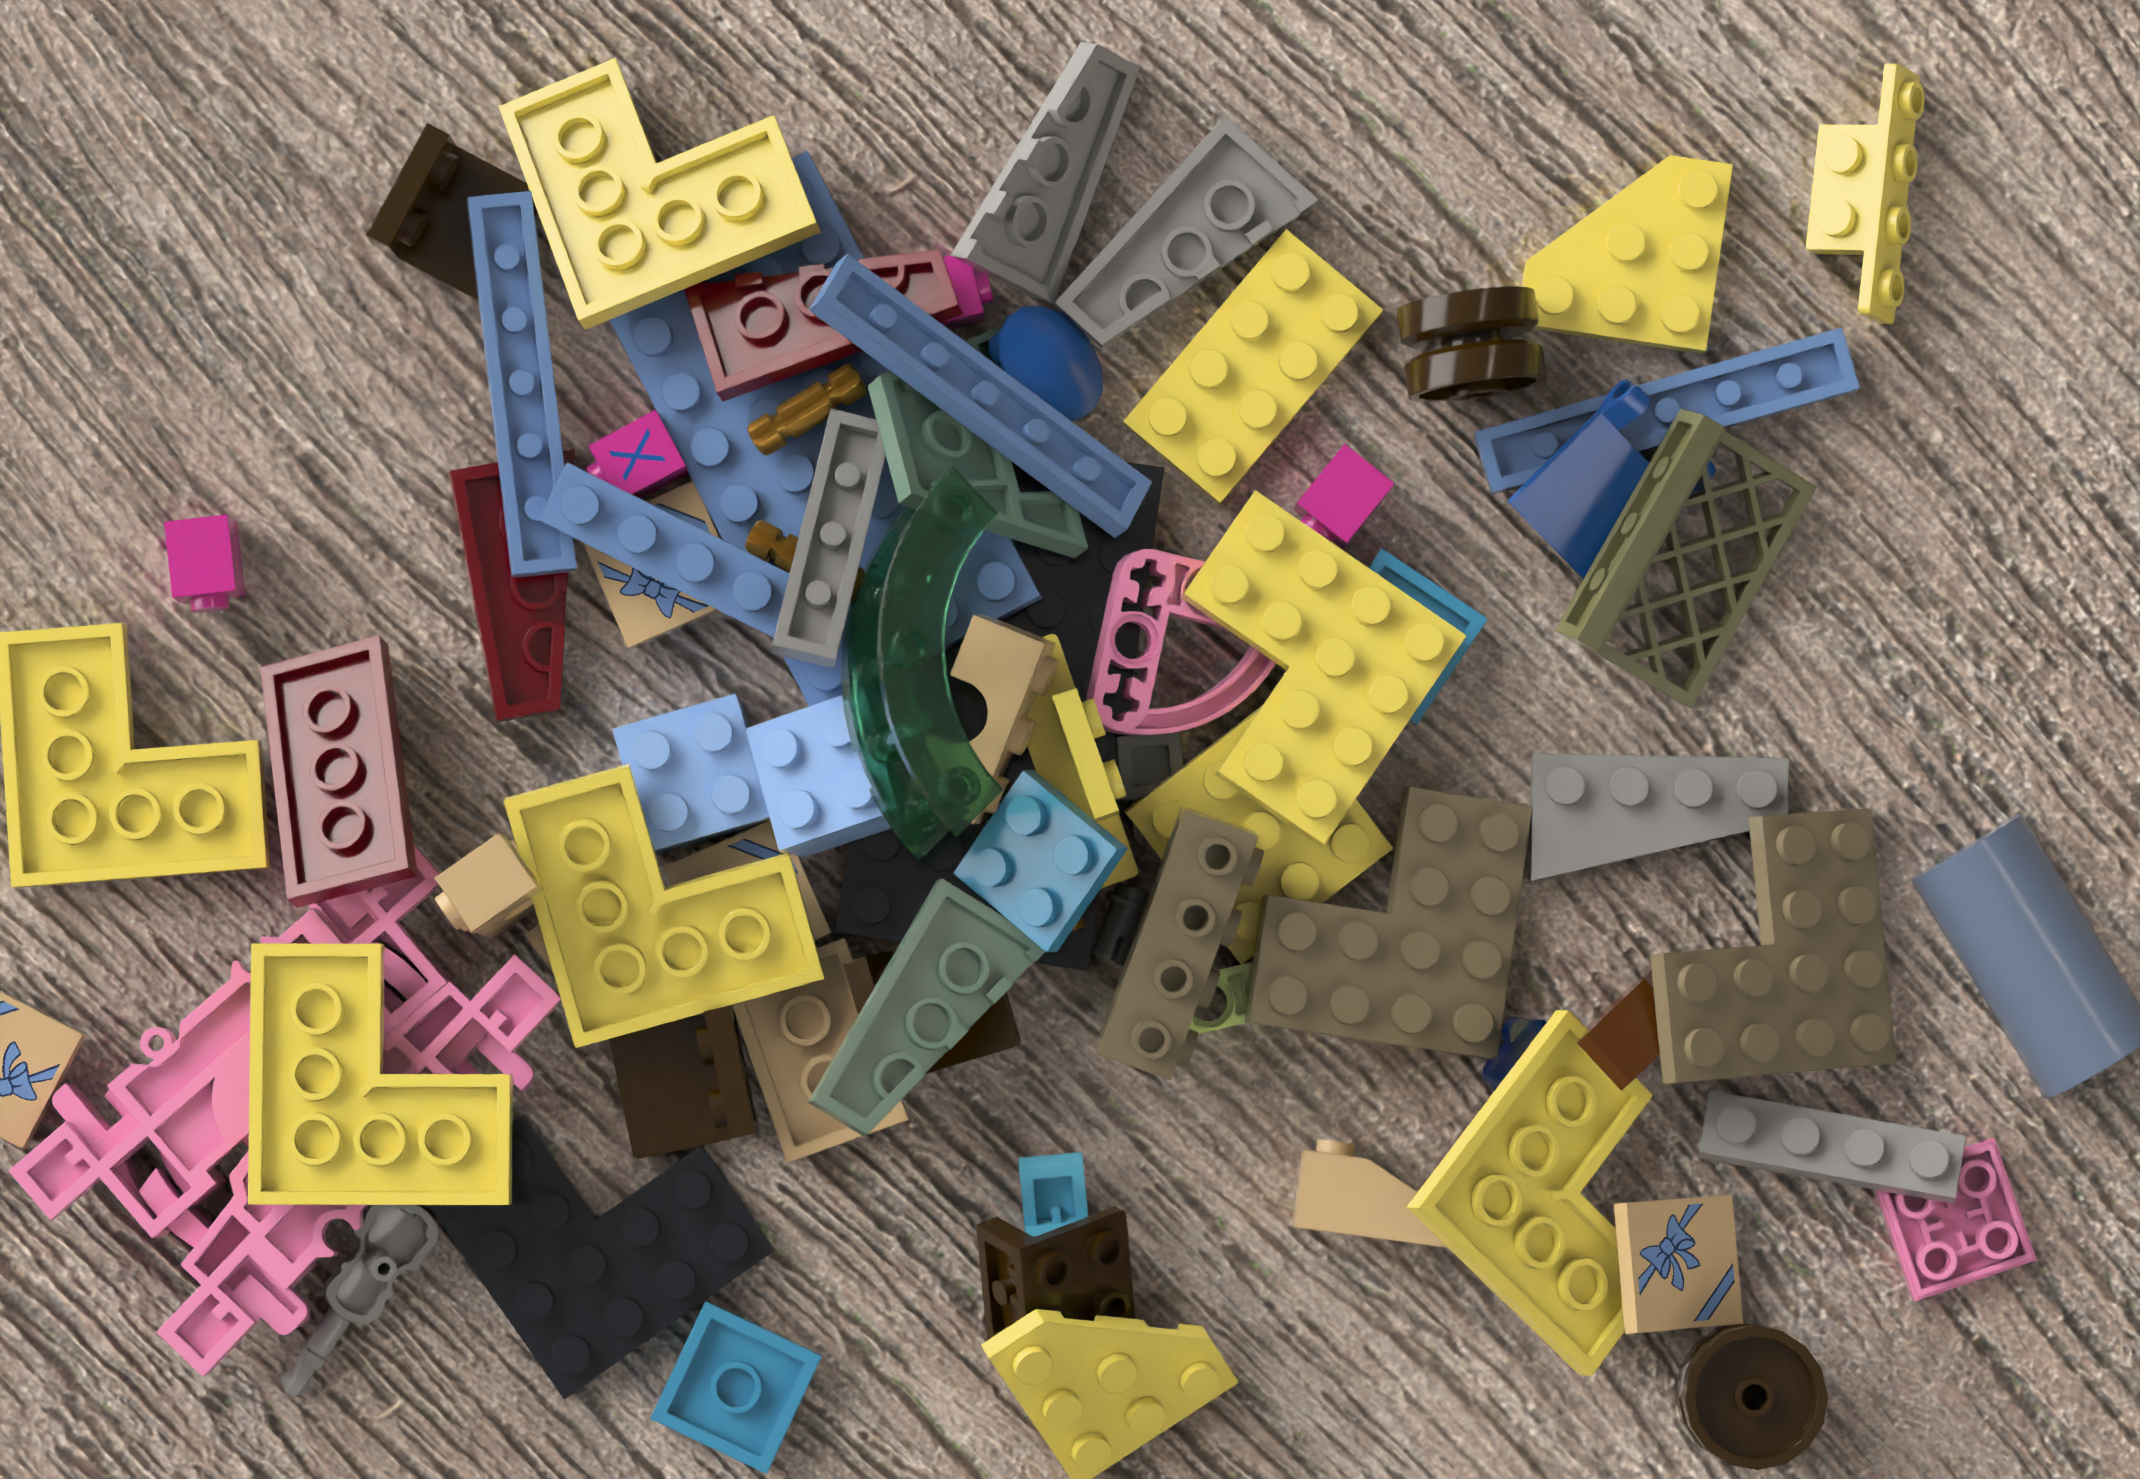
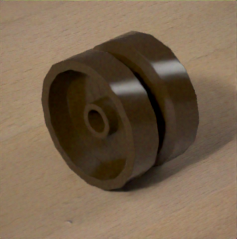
(1471, 344)
(1776, 1426)

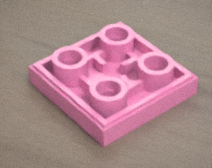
(1962, 1241)

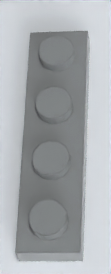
(831, 540)
(1832, 1147)

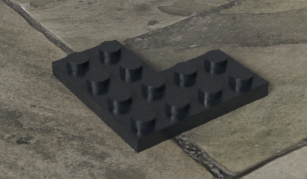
(604, 1285)

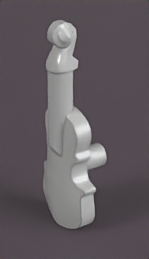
(389, 1243)

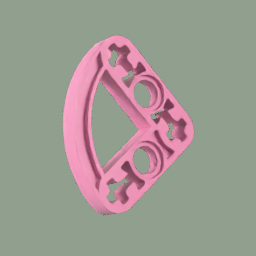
(1174, 576)

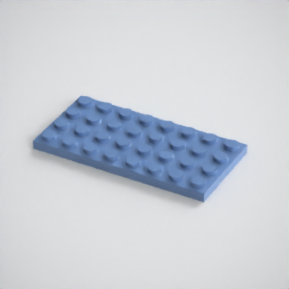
(744, 484)

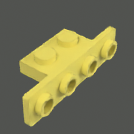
(1864, 192)
(1070, 761)

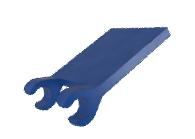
(1588, 481)

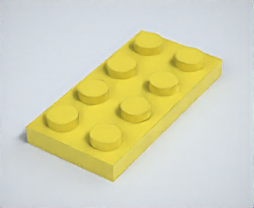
(1252, 367)

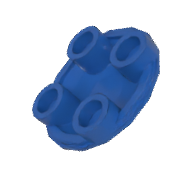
(1050, 359)

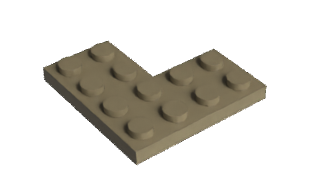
(1426, 968)
(1814, 984)

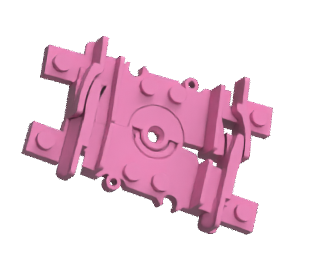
(198, 1112)

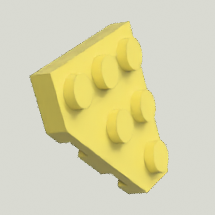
(1640, 261)
(1105, 1382)

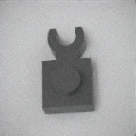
(1145, 763)

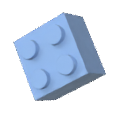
(694, 773)
(813, 780)

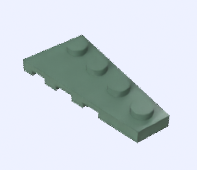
(933, 990)

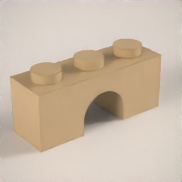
(1009, 672)
(488, 889)

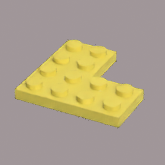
(640, 226)
(1352, 657)
(90, 801)
(645, 951)
(328, 1117)
(1514, 1197)

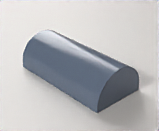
(2033, 956)

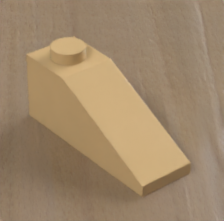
(1355, 1197)

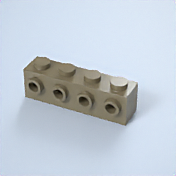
(1177, 942)

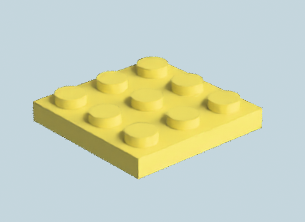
(1290, 861)

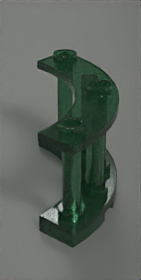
(897, 675)

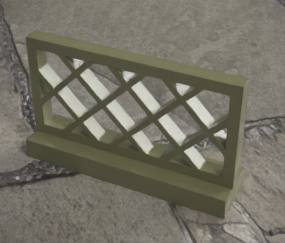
(1650, 520)

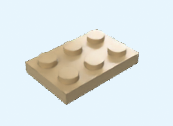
(791, 1046)

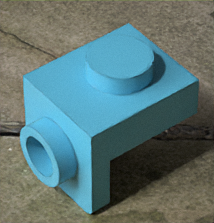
(1052, 1191)

